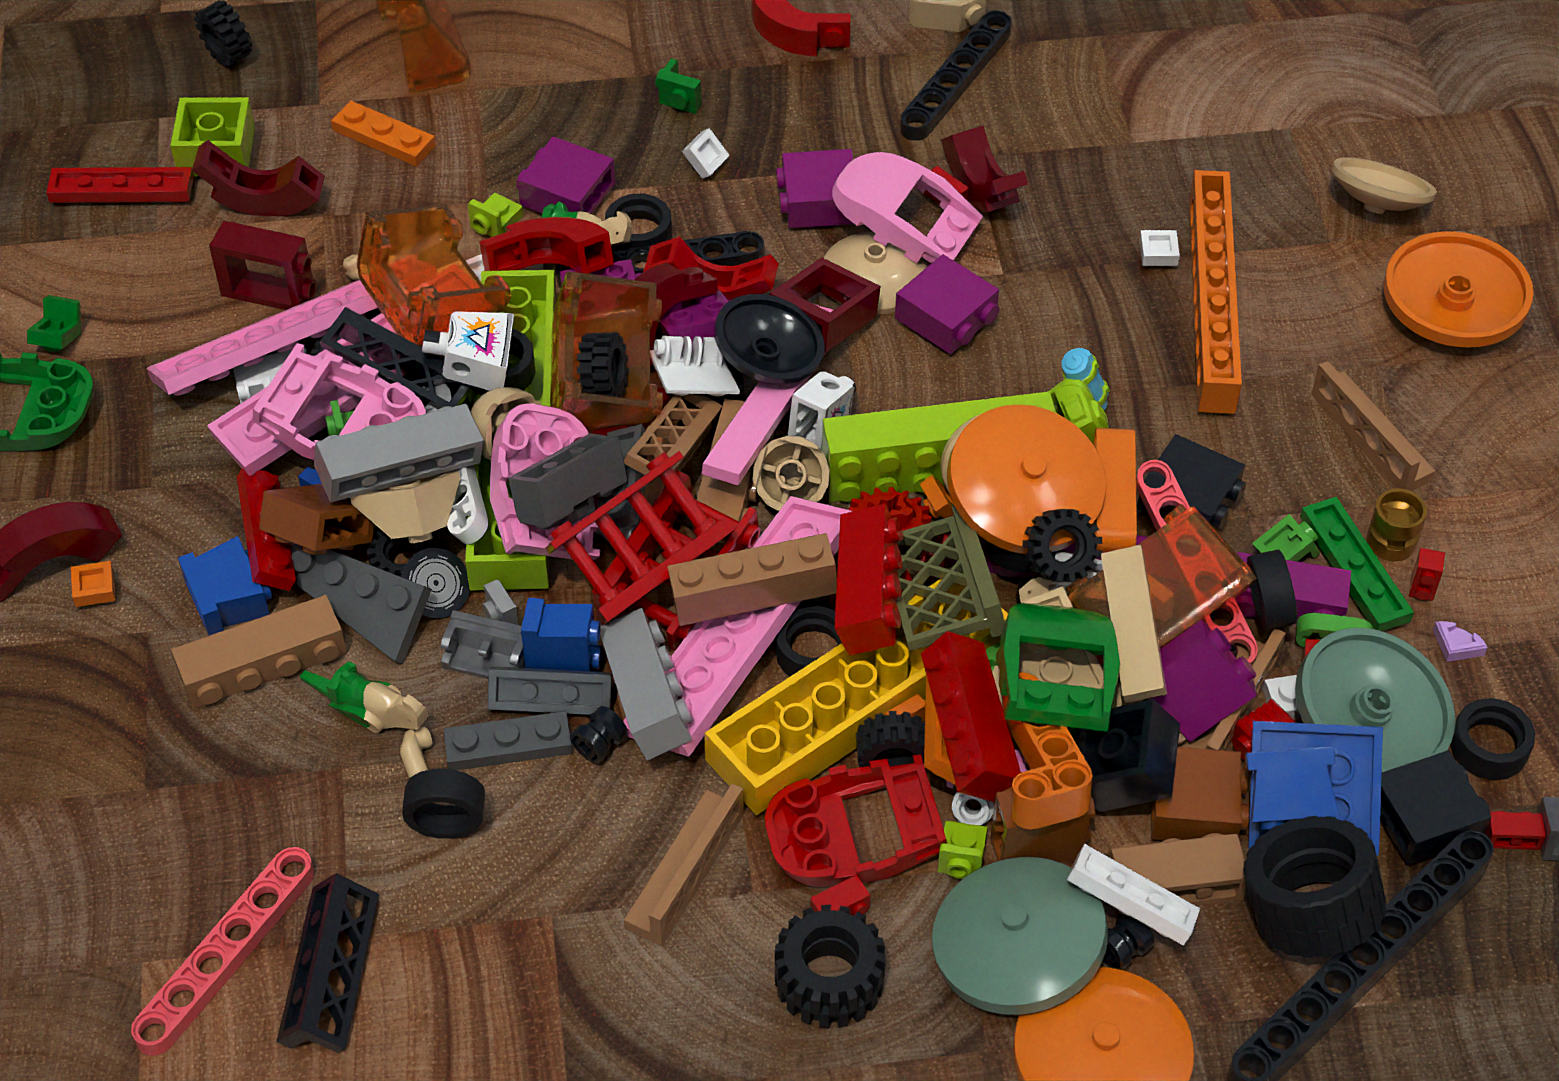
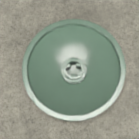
(1377, 682)
(1019, 936)

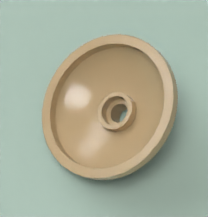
(1382, 185)
(877, 264)

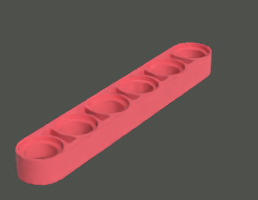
(1171, 494)
(218, 945)

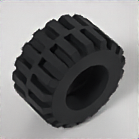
(835, 935)

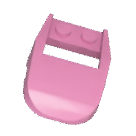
(875, 188)
(300, 379)
(520, 441)

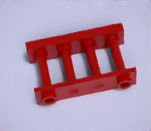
(645, 544)
(643, 575)

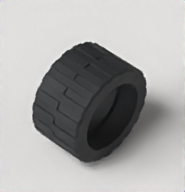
(1324, 919)

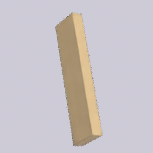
(1134, 623)

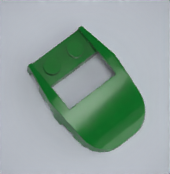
(54, 402)
(1059, 630)

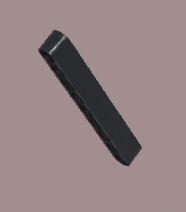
(1379, 952)

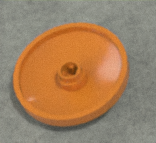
(1458, 289)
(1016, 467)
(1106, 1032)

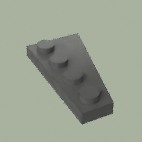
(365, 597)

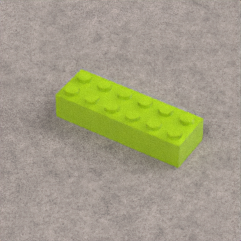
(900, 444)

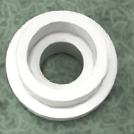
(968, 816)

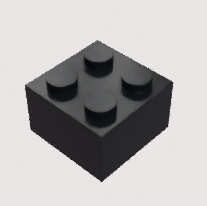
(1134, 758)

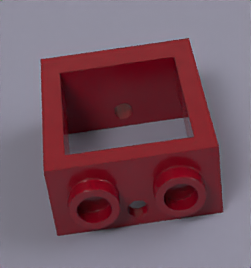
(239, 242)
(836, 283)

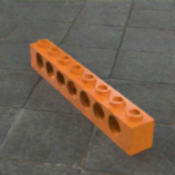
(1214, 293)

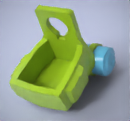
(1082, 392)

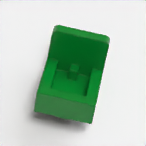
(677, 89)
(59, 324)

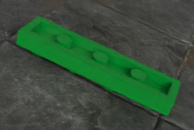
(1348, 550)

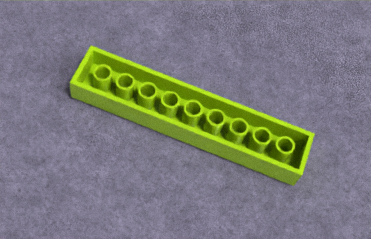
(533, 309)

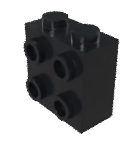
(1205, 477)
(1429, 806)

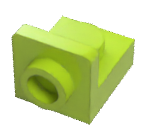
(493, 214)
(963, 849)

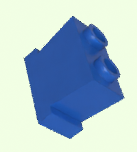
(224, 586)
(561, 636)
(1291, 785)

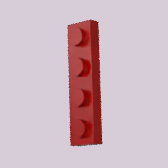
(120, 184)
(268, 559)

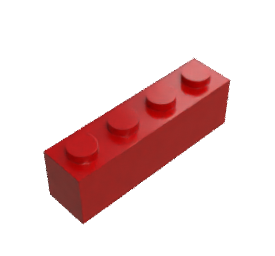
(868, 579)
(970, 716)

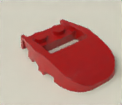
(813, 833)

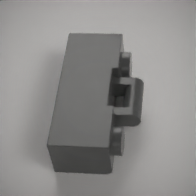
(567, 482)

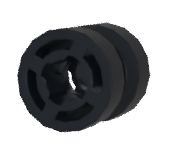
(599, 734)
(1125, 940)

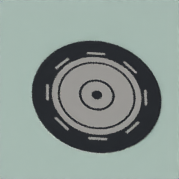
(444, 575)

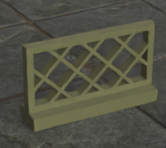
(975, 578)

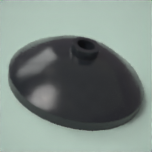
(769, 339)

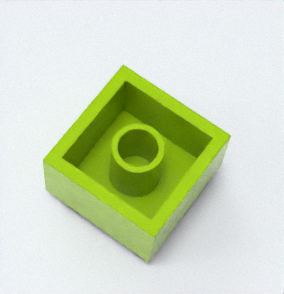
(220, 120)

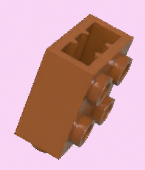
(310, 520)
(1203, 796)
(1054, 842)

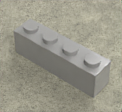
(397, 452)
(645, 684)

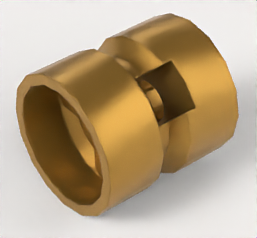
(1396, 524)

